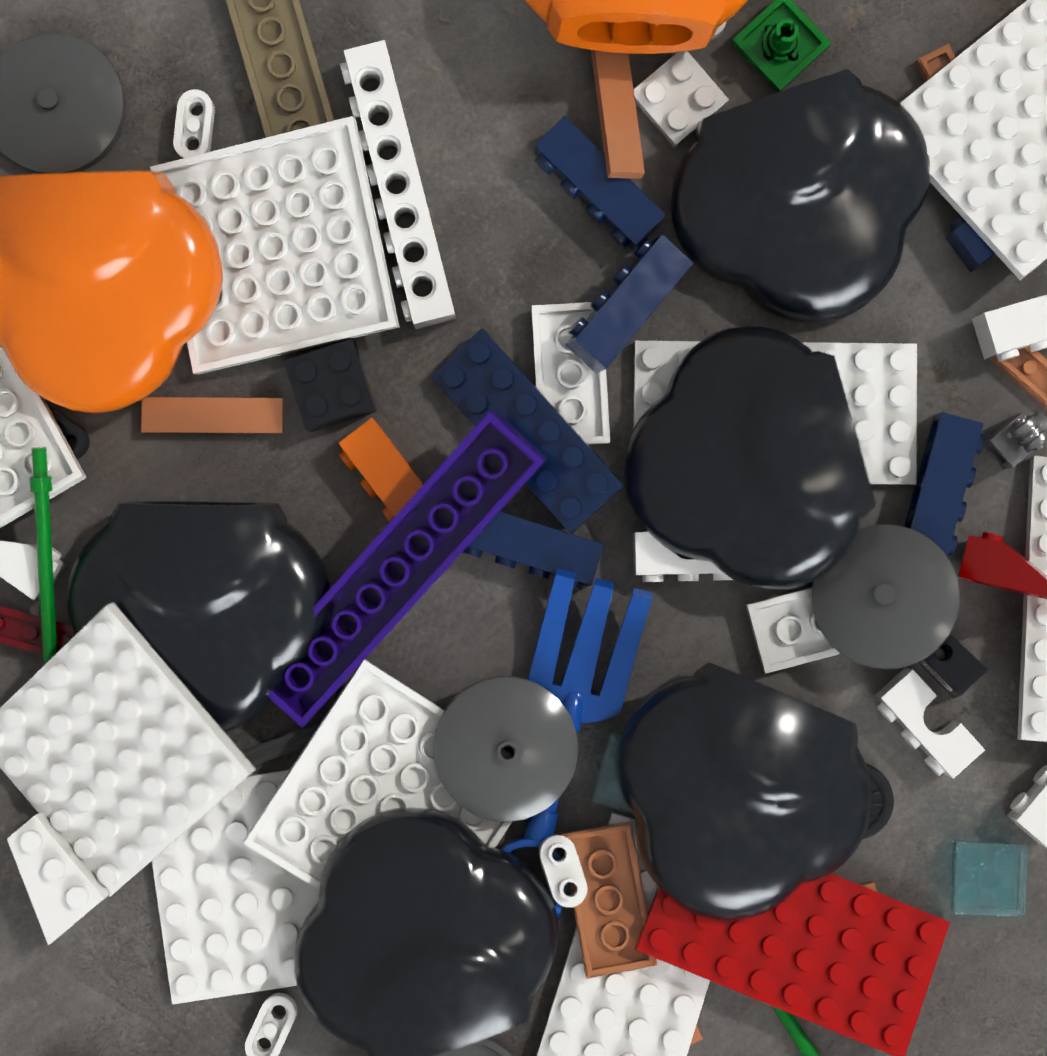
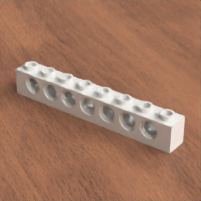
(373, 62)

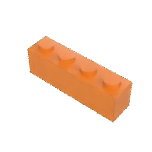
(382, 467)

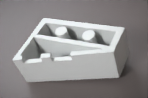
(54, 877)

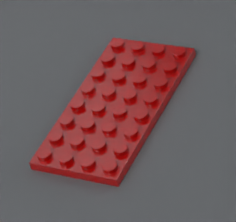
(821, 955)

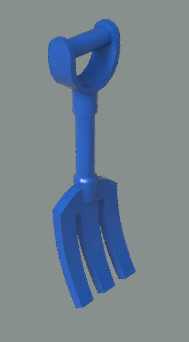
(579, 674)

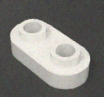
(193, 127)
(562, 871)
(271, 1026)

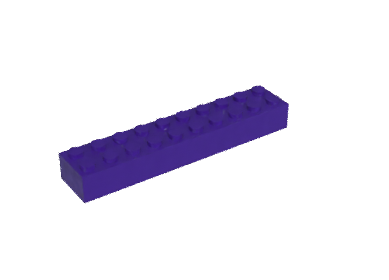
(409, 558)

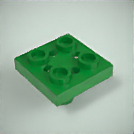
(791, 34)

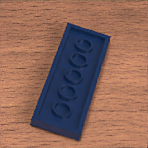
(573, 477)

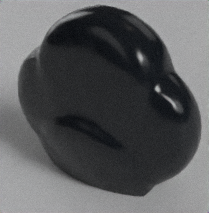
(803, 196)
(751, 460)
(212, 591)
(740, 792)
(423, 937)

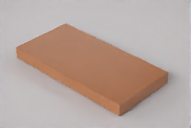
(614, 903)

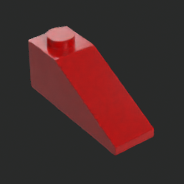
(1001, 566)

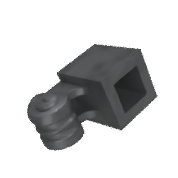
(1017, 439)

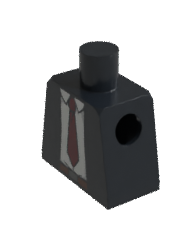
(957, 671)

